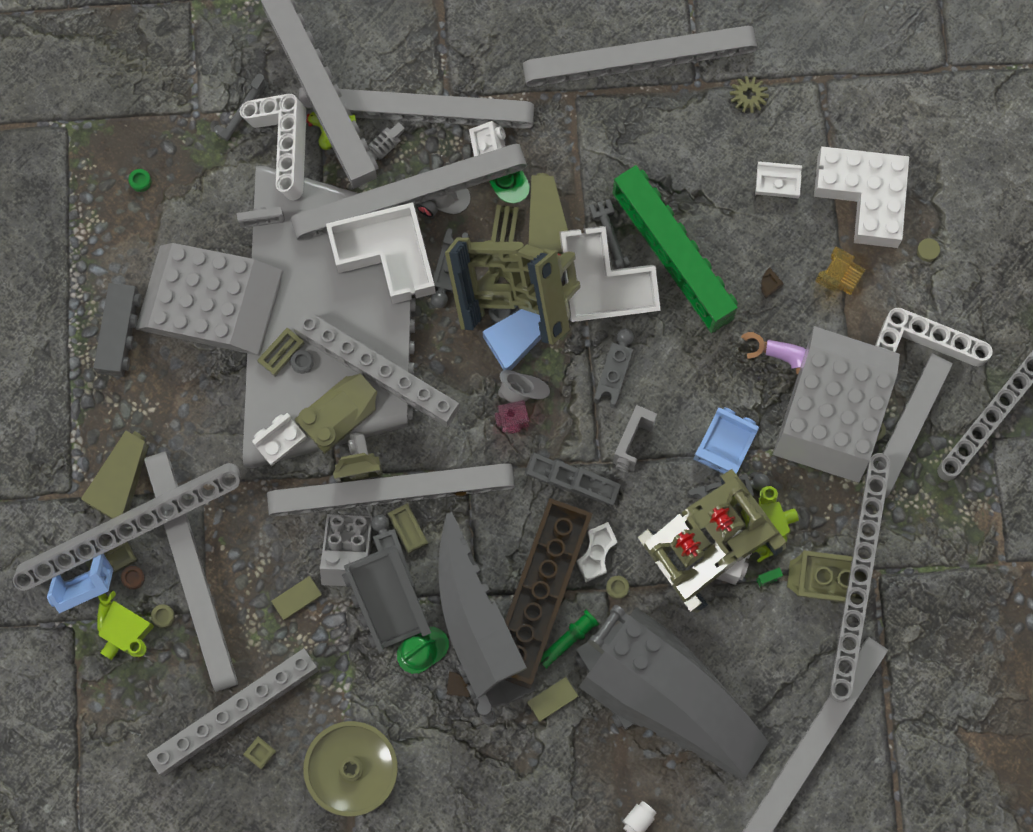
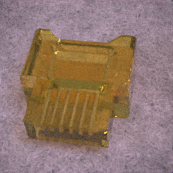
(841, 272)

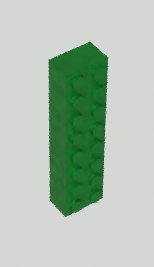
(674, 249)

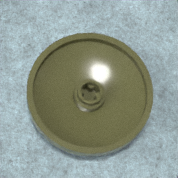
(350, 769)

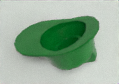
(512, 187)
(422, 652)

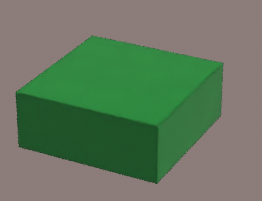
(769, 577)

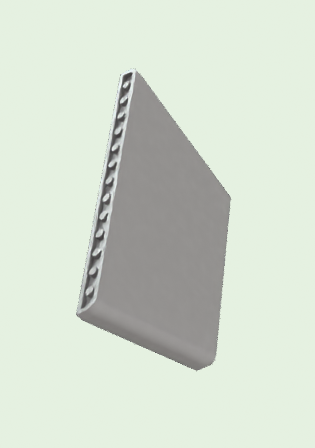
(349, 301)

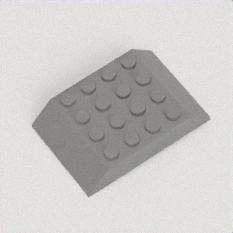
(210, 298)
(837, 404)

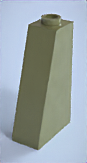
(545, 214)
(118, 478)

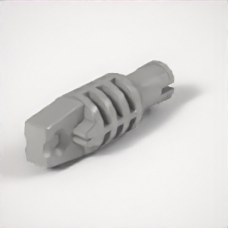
(385, 142)

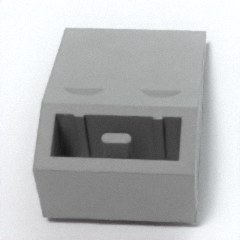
(345, 541)

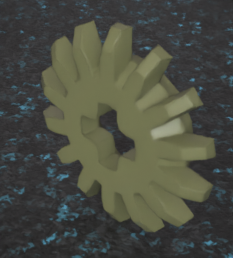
(742, 99)

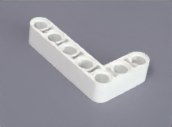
(291, 119)
(926, 337)

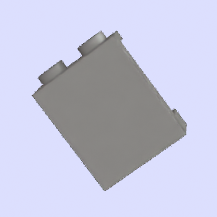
(640, 418)

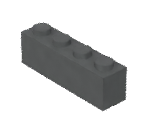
(117, 329)

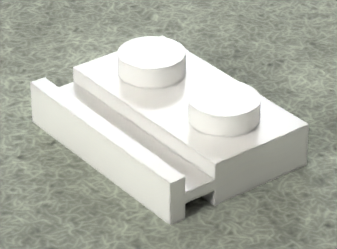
(778, 179)

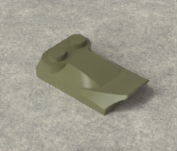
(338, 411)
(357, 468)
(822, 576)

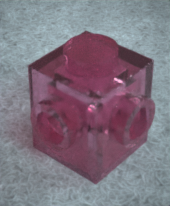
(512, 417)

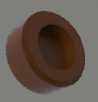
(132, 577)

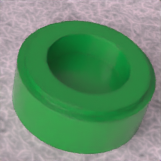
(140, 180)

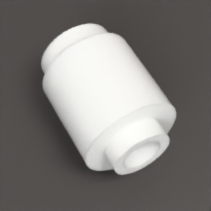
(639, 818)

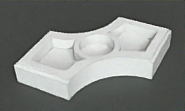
(600, 542)

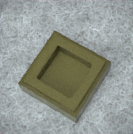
(259, 753)

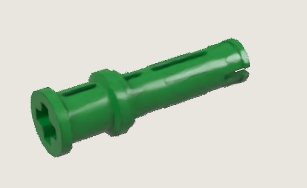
(576, 631)

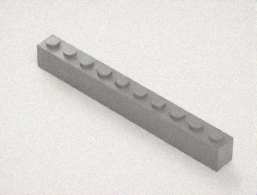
(320, 91)

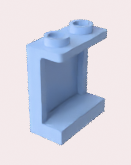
(726, 441)
(81, 588)

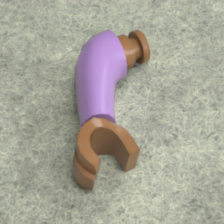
(787, 352)

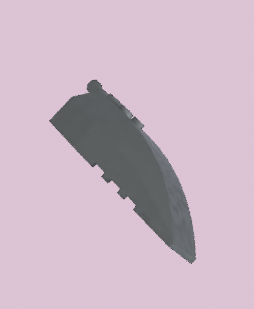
(476, 627)
(666, 688)

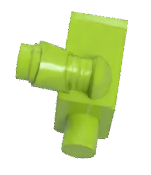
(774, 512)
(121, 628)

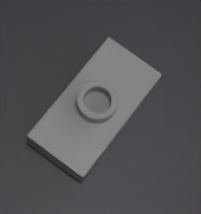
(260, 216)
(357, 443)

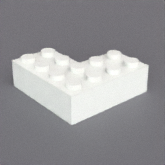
(876, 185)
(385, 238)
(605, 290)

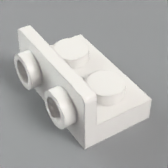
(487, 138)
(278, 438)

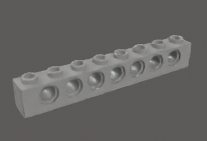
(376, 368)
(232, 712)

